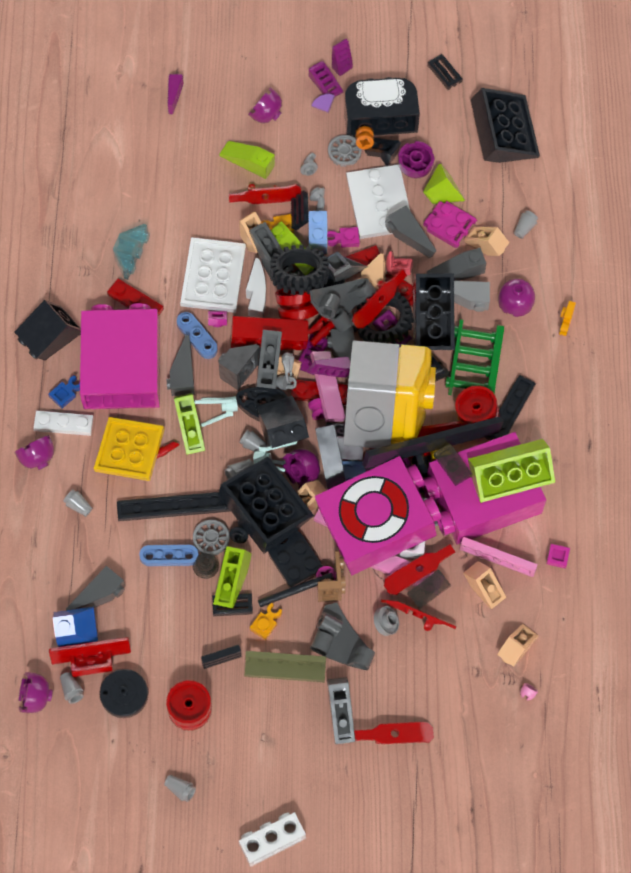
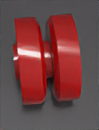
(295, 306)
(476, 405)
(185, 694)

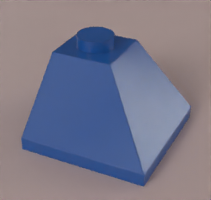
(75, 626)

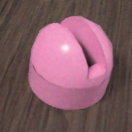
(529, 691)

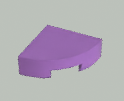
(323, 102)

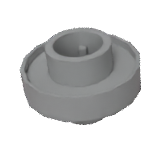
(386, 621)

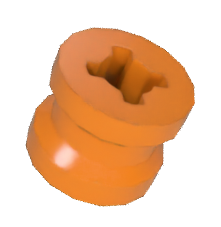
(361, 134)

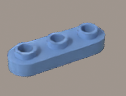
(198, 342)
(161, 551)

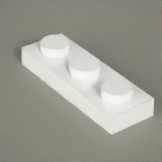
(63, 423)

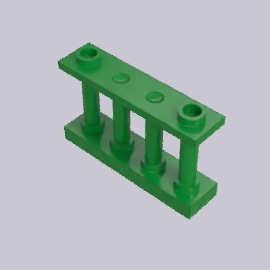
(492, 354)

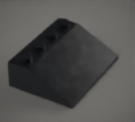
(504, 126)
(265, 504)

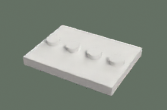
(374, 197)
(213, 275)

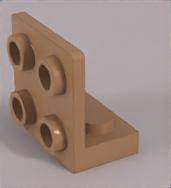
(332, 590)

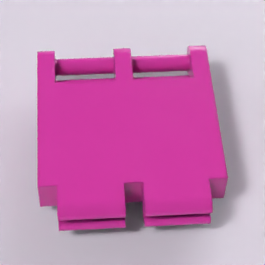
(448, 223)

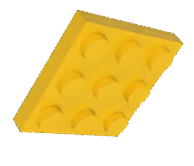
(129, 448)

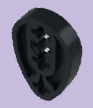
(255, 396)

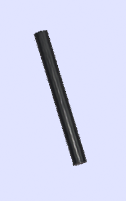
(293, 590)

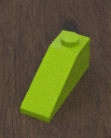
(249, 157)
(286, 239)
(189, 423)
(232, 576)

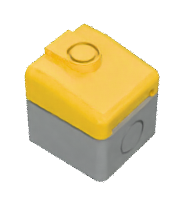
(387, 393)

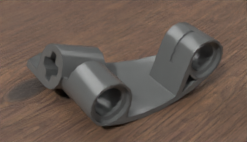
(338, 300)
(339, 640)

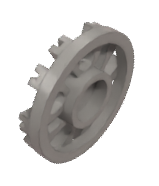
(344, 150)
(211, 537)

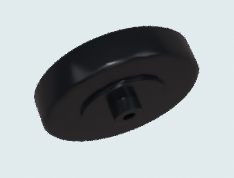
(123, 693)

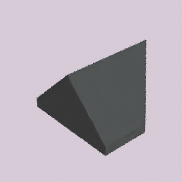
(342, 267)

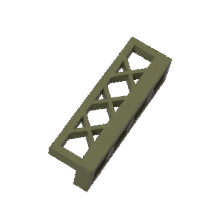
(285, 666)

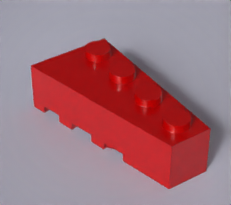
(249, 331)

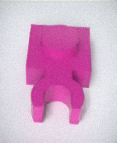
(347, 237)

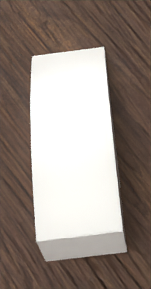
(256, 291)

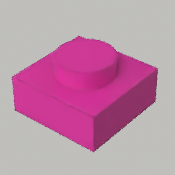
(217, 318)
(558, 556)

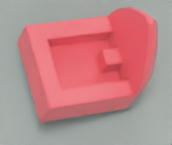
(394, 265)

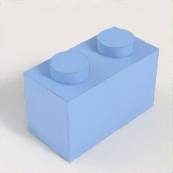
(318, 230)

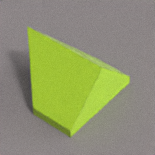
(442, 187)

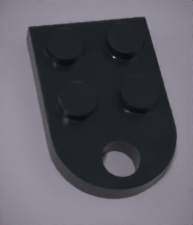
(295, 560)

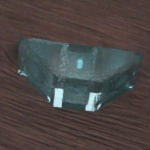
(129, 248)

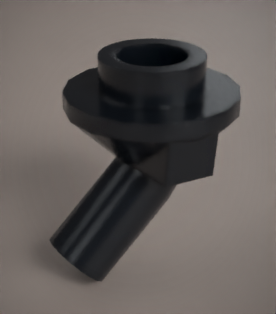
(238, 534)

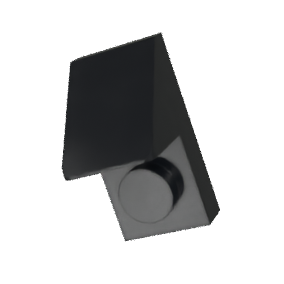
(385, 149)

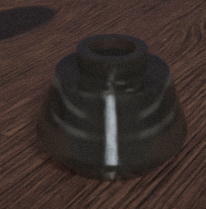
(206, 566)

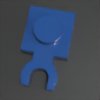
(63, 393)

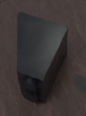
(47, 330)
(282, 422)

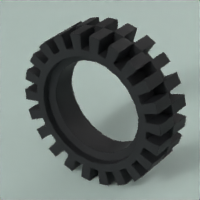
(299, 283)
(396, 332)

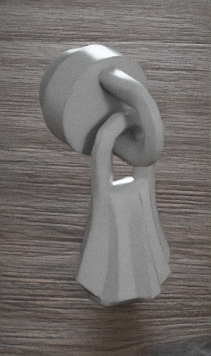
(283, 381)

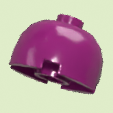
(267, 107)
(416, 159)
(516, 297)
(36, 453)
(301, 466)
(34, 693)

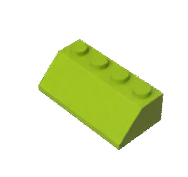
(512, 470)

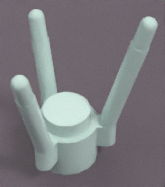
(228, 404)
(262, 453)

